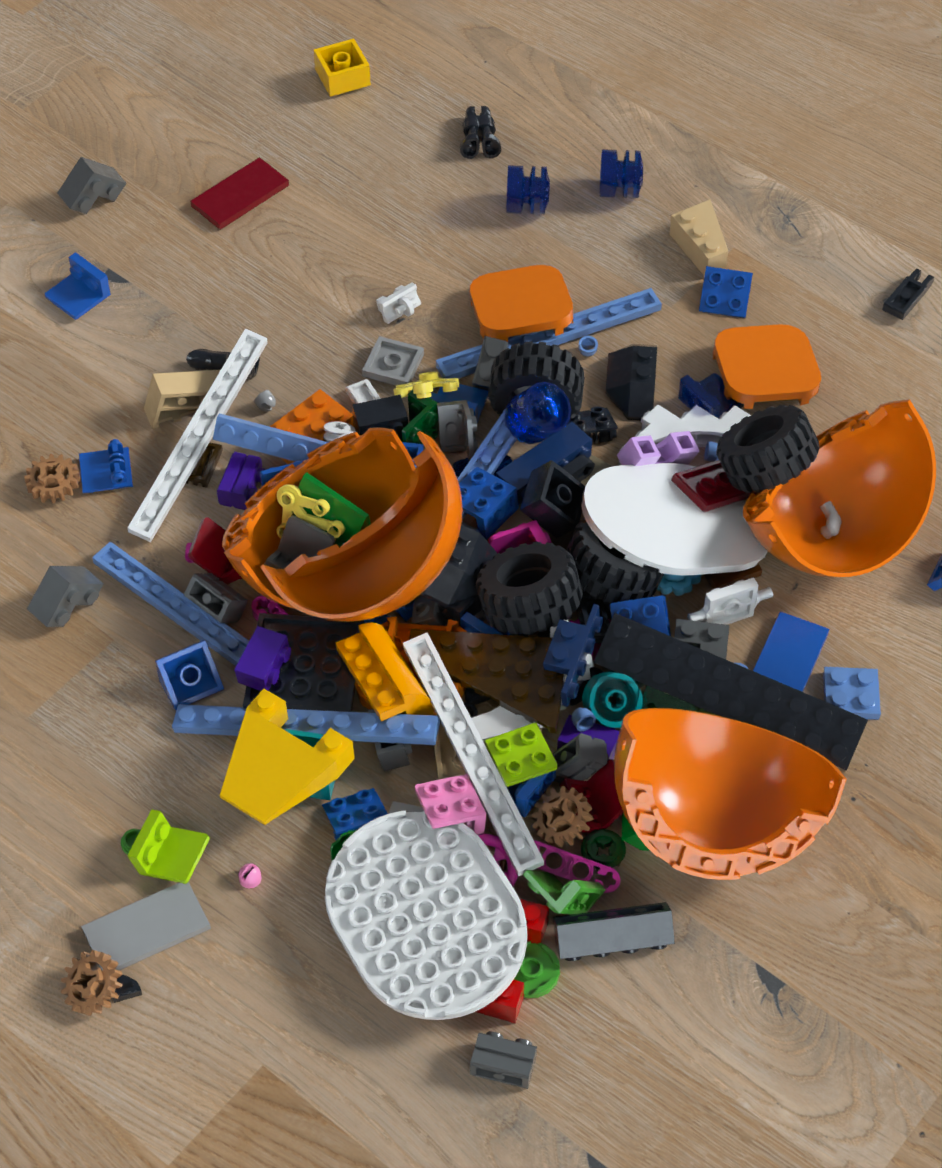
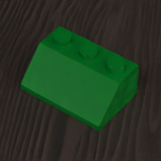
(340, 508)

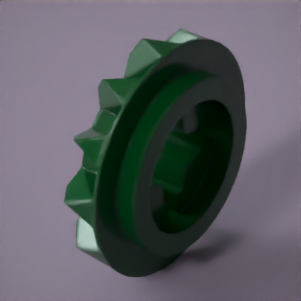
(604, 838)

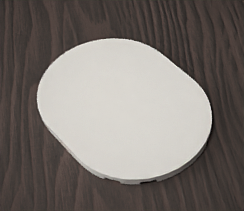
(662, 527)
(426, 916)

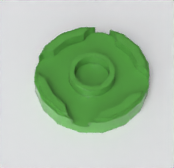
(538, 970)

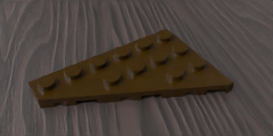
(504, 670)

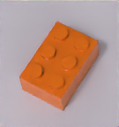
(312, 415)

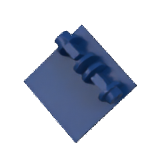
(725, 292)
(106, 468)
(353, 811)

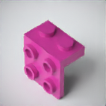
(521, 534)

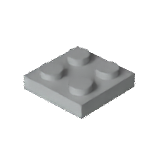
(392, 361)

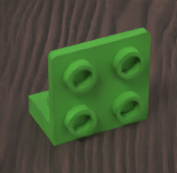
(571, 898)

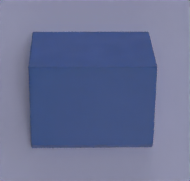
(189, 674)

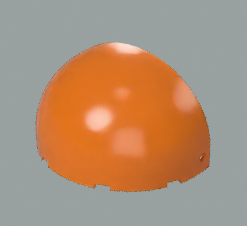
(363, 469)
(877, 477)
(389, 558)
(720, 791)

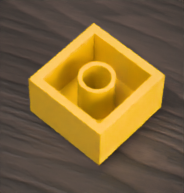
(342, 67)

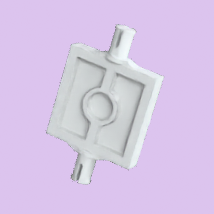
(731, 602)

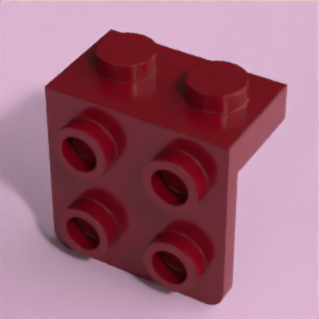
(209, 553)
(601, 795)

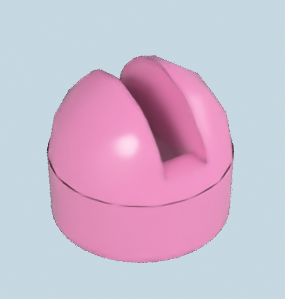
(253, 878)

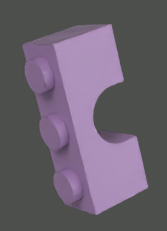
(675, 448)

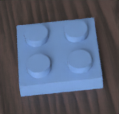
(853, 690)

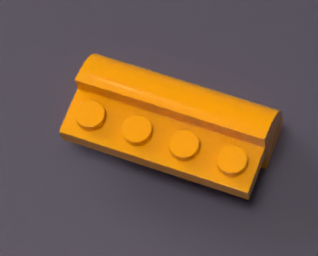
(383, 673)

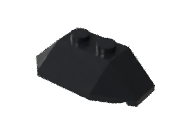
(632, 379)
(460, 574)

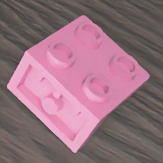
(451, 803)

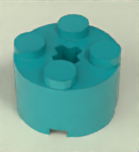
(611, 684)

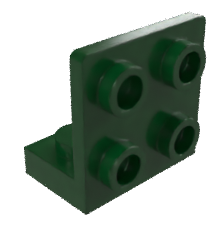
(422, 418)

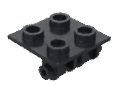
(596, 421)

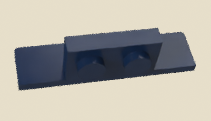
(569, 651)

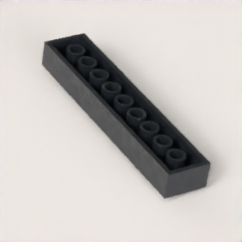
(729, 689)

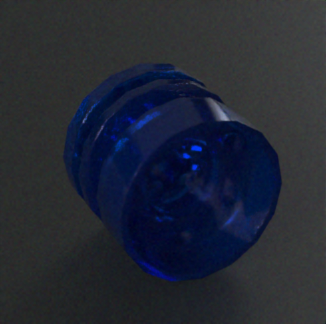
(620, 173)
(527, 189)
(537, 413)

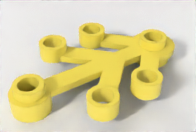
(425, 385)
(296, 504)

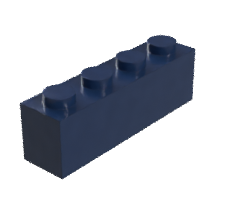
(560, 448)

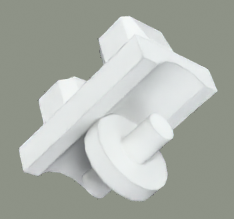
(399, 303)

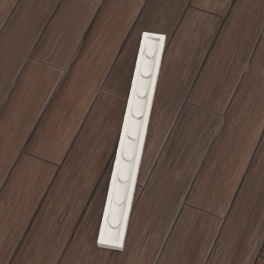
(197, 436)
(473, 755)

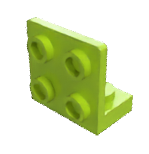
(521, 754)
(166, 850)

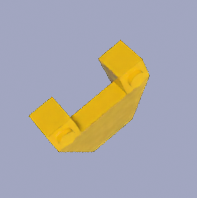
(274, 768)

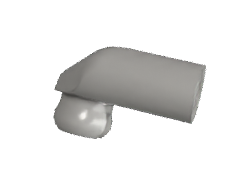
(833, 520)

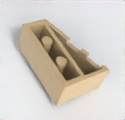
(700, 236)
(176, 395)

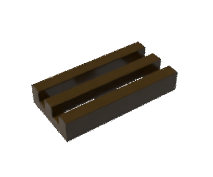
(197, 478)

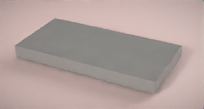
(148, 926)

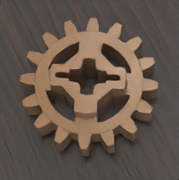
(52, 478)
(562, 818)
(91, 982)

